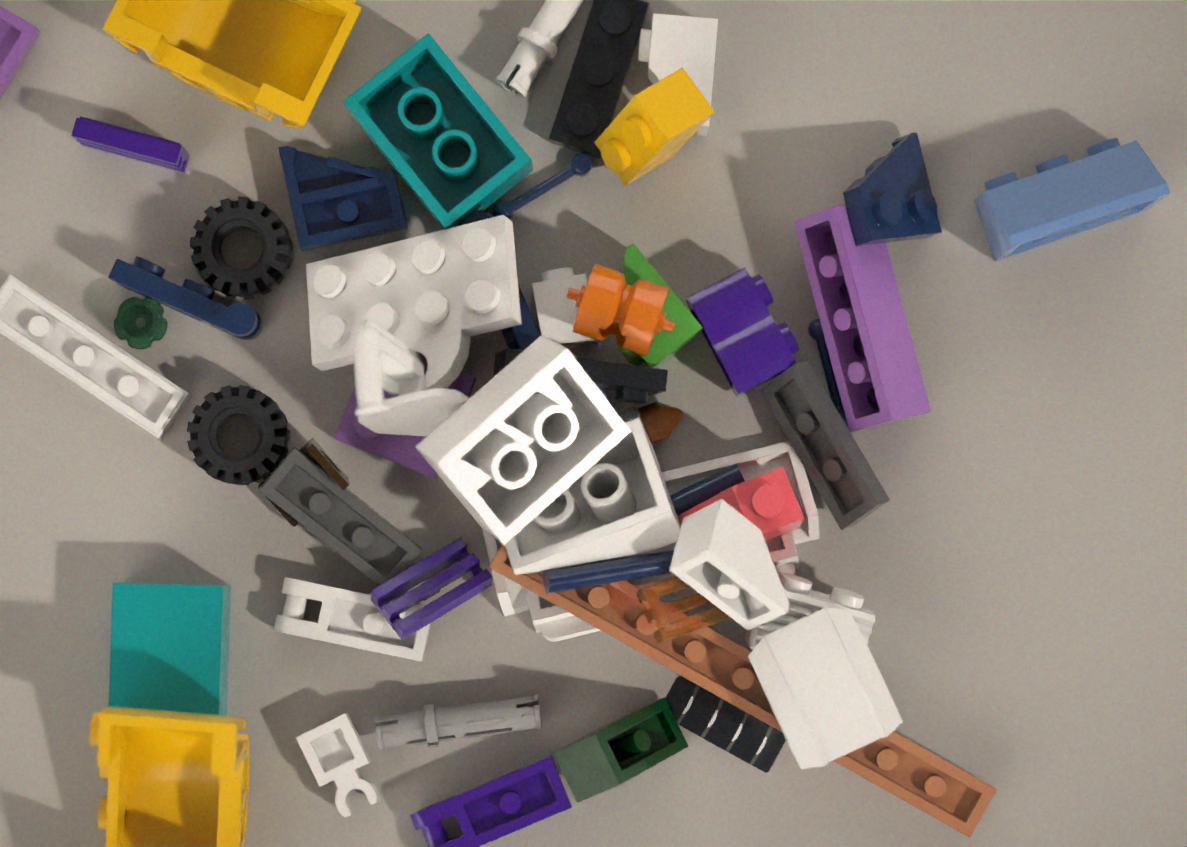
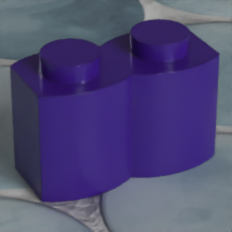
(743, 331)

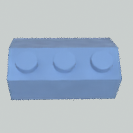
(1068, 197)

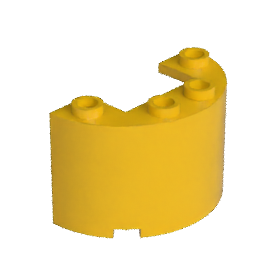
(242, 51)
(171, 778)

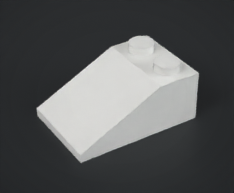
(604, 515)

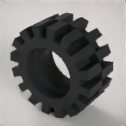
(232, 216)
(206, 426)

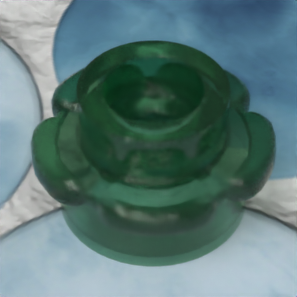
(136, 308)

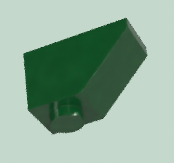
(620, 750)

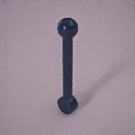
(579, 166)
(816, 332)

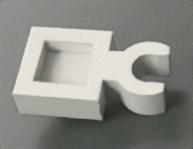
(336, 754)

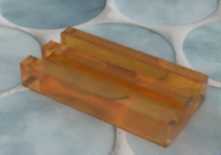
(658, 613)

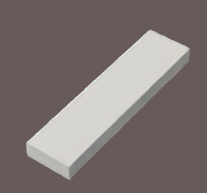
(89, 358)

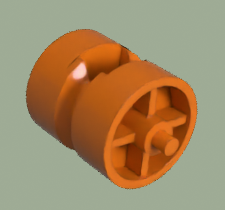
(620, 309)

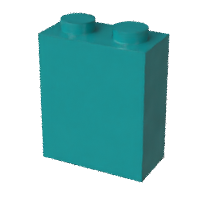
(170, 647)

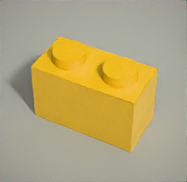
(653, 126)

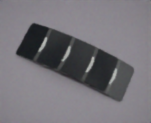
(724, 724)

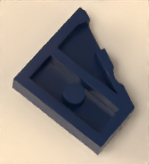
(893, 197)
(339, 199)

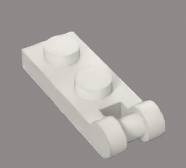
(346, 620)

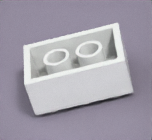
(523, 438)

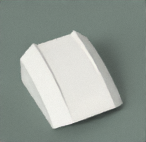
(824, 687)

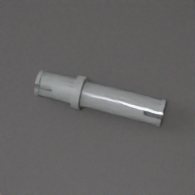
(457, 722)

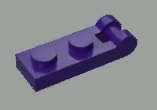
(496, 806)

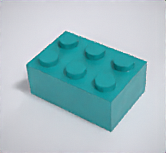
(438, 134)

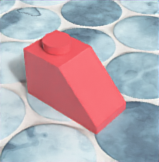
(764, 501)

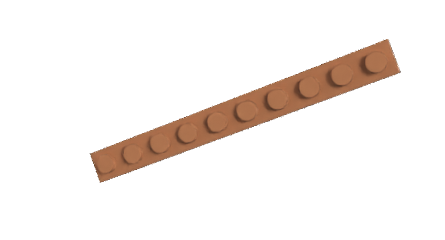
(726, 671)

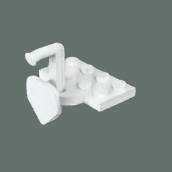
(410, 316)

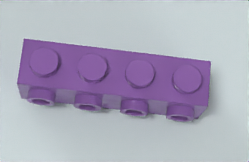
(861, 322)

